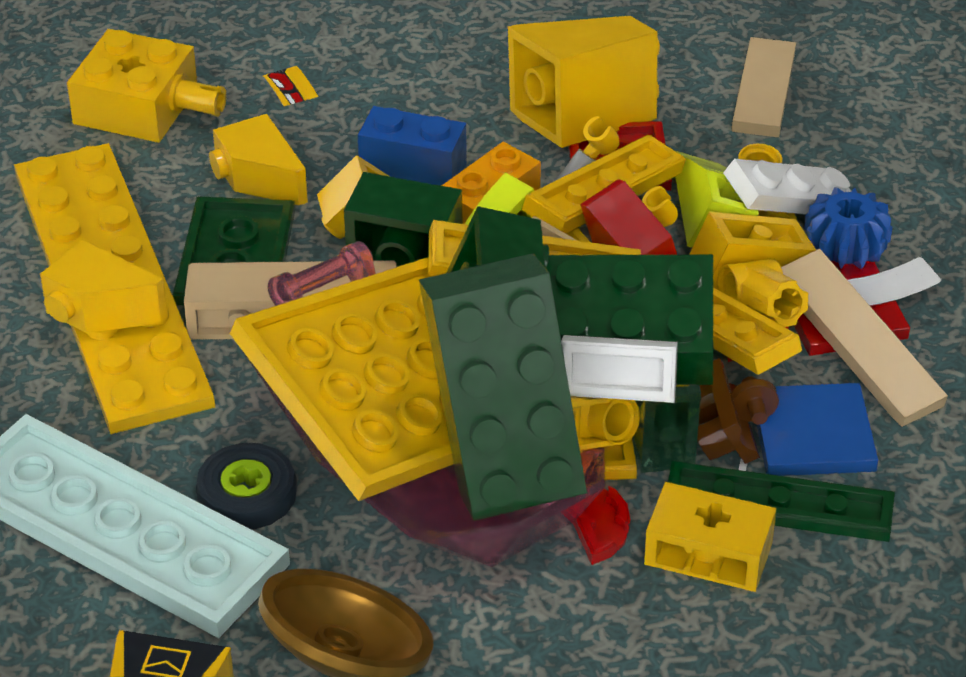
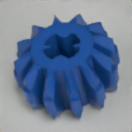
(849, 227)

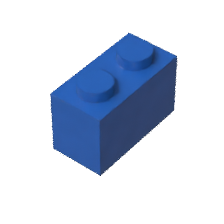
(413, 145)

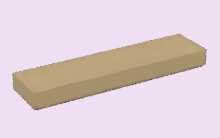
(865, 341)

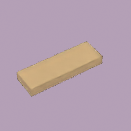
(764, 87)

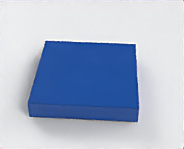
(818, 431)

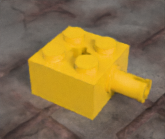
(139, 86)

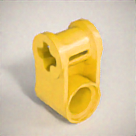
(604, 421)

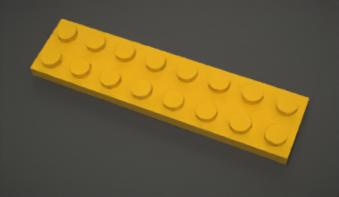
(135, 371)

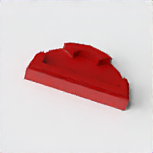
(604, 525)

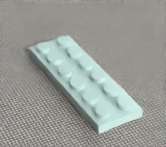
(132, 527)

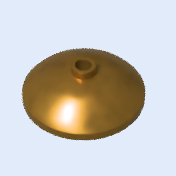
(344, 625)

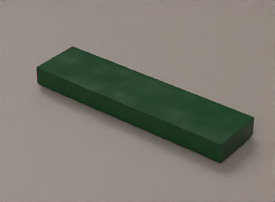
(798, 501)

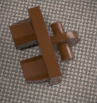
(734, 409)

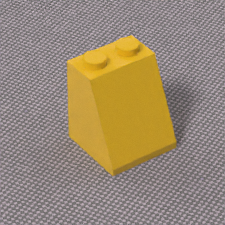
(582, 71)

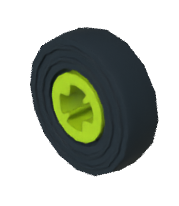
(256, 466)

